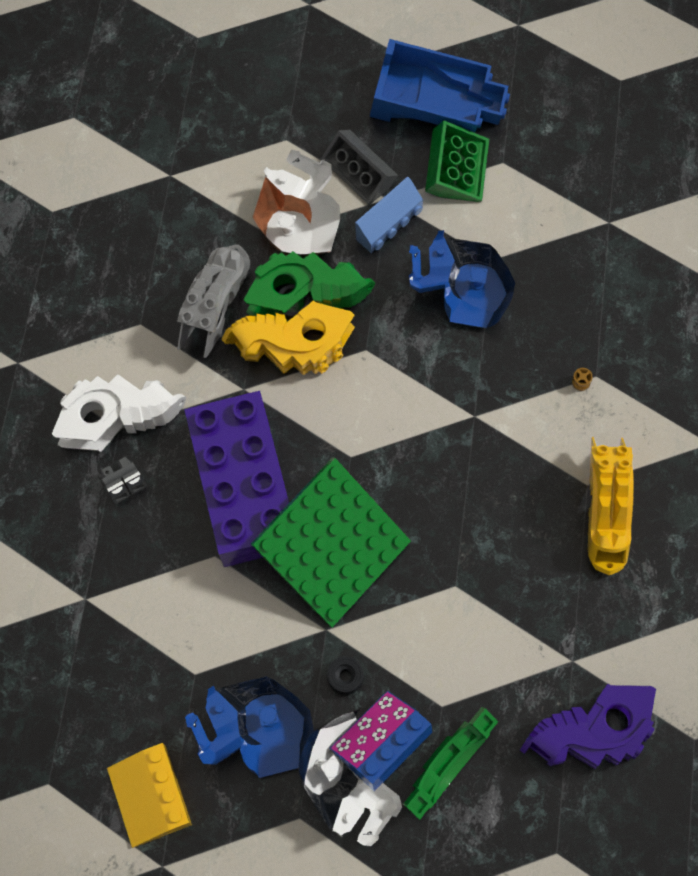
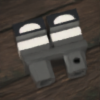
(126, 473)

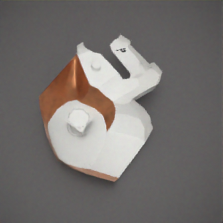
(295, 211)

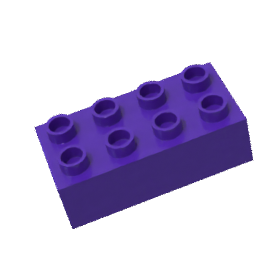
(237, 472)

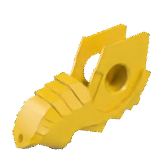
(285, 342)
(610, 506)

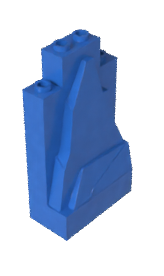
(437, 88)

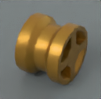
(582, 374)

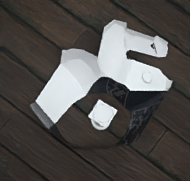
(338, 790)

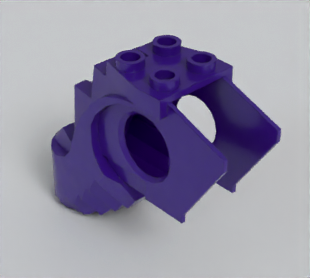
(590, 736)

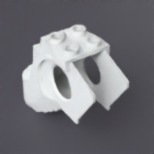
(121, 406)

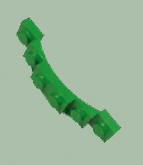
(448, 762)

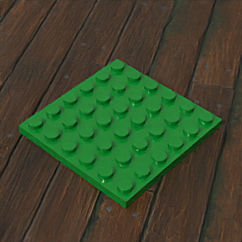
(331, 542)

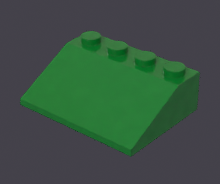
(457, 163)

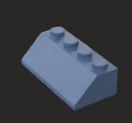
(389, 215)

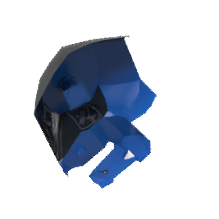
(473, 278)
(259, 721)

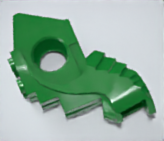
(310, 275)

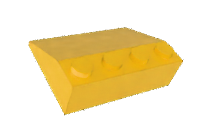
(149, 795)

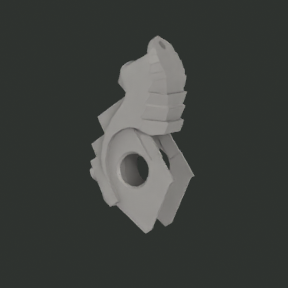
(212, 292)

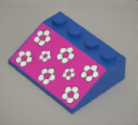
(382, 739)

